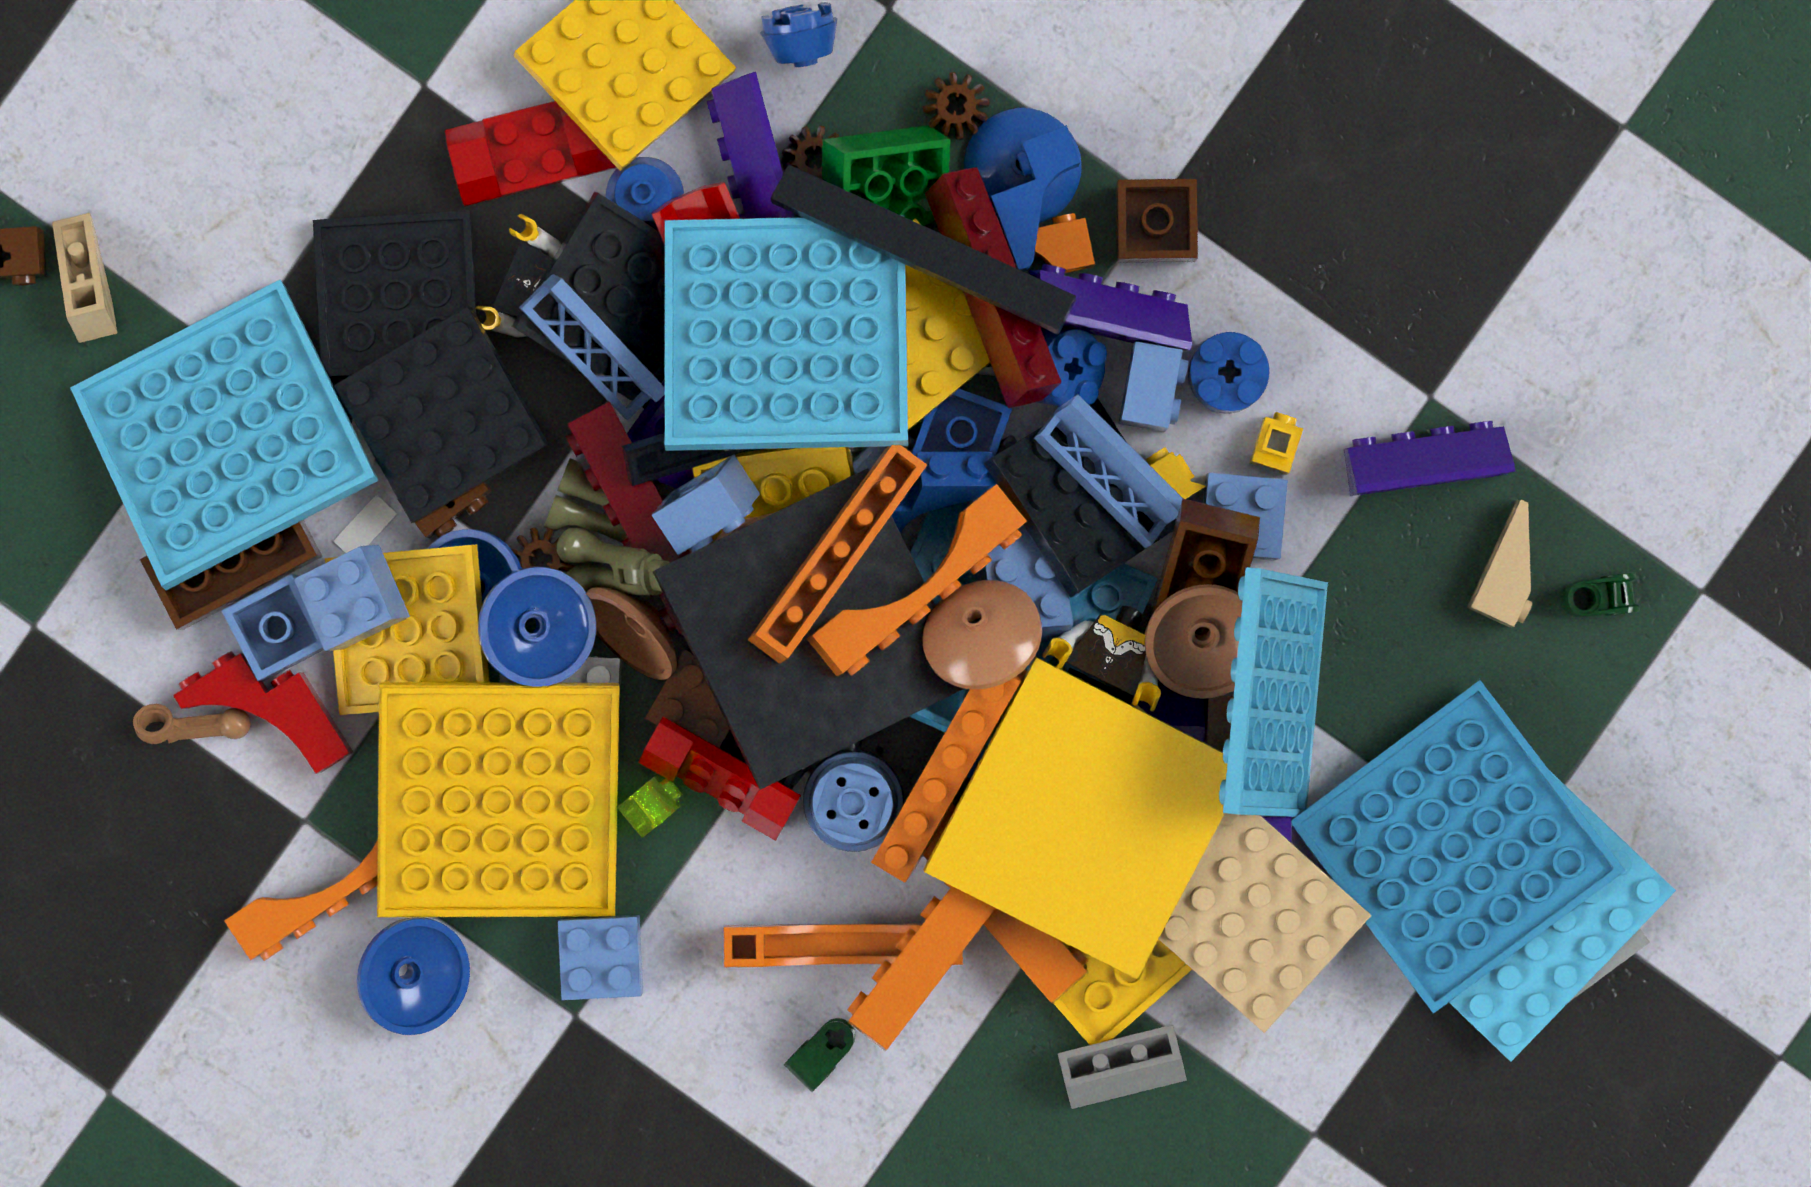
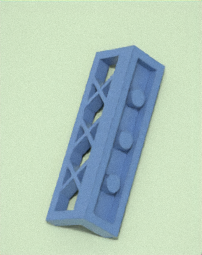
(603, 336)
(1114, 464)

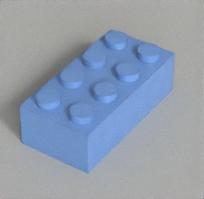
(1027, 569)

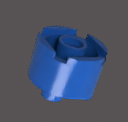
(1246, 358)
(1079, 365)

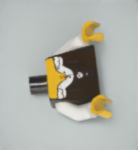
(1109, 656)

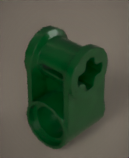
(1607, 596)
(817, 1057)

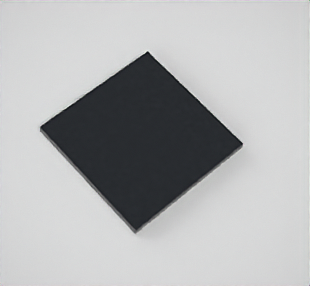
(798, 708)

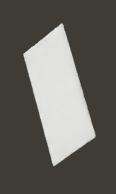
(365, 525)

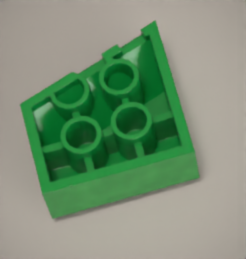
(889, 167)

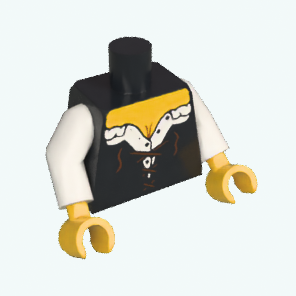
(522, 277)

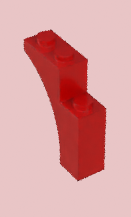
(289, 706)

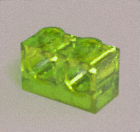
(651, 805)

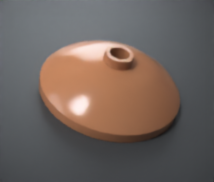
(634, 632)
(985, 651)
(1192, 662)

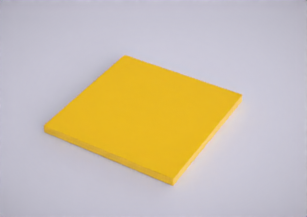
(497, 799)
(1083, 818)

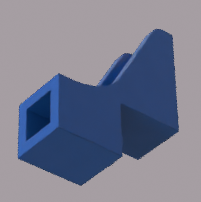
(1020, 207)
(944, 482)

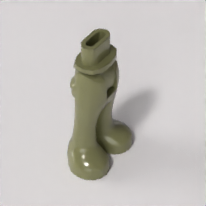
(566, 512)
(630, 566)

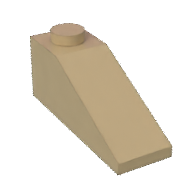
(83, 278)
(1506, 578)

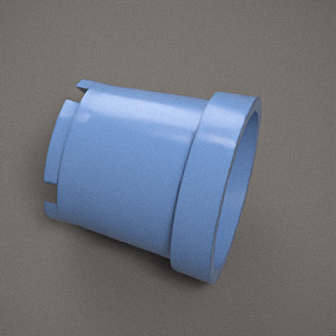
(853, 800)

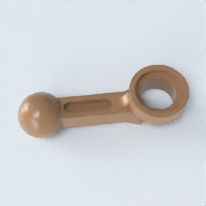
(232, 723)

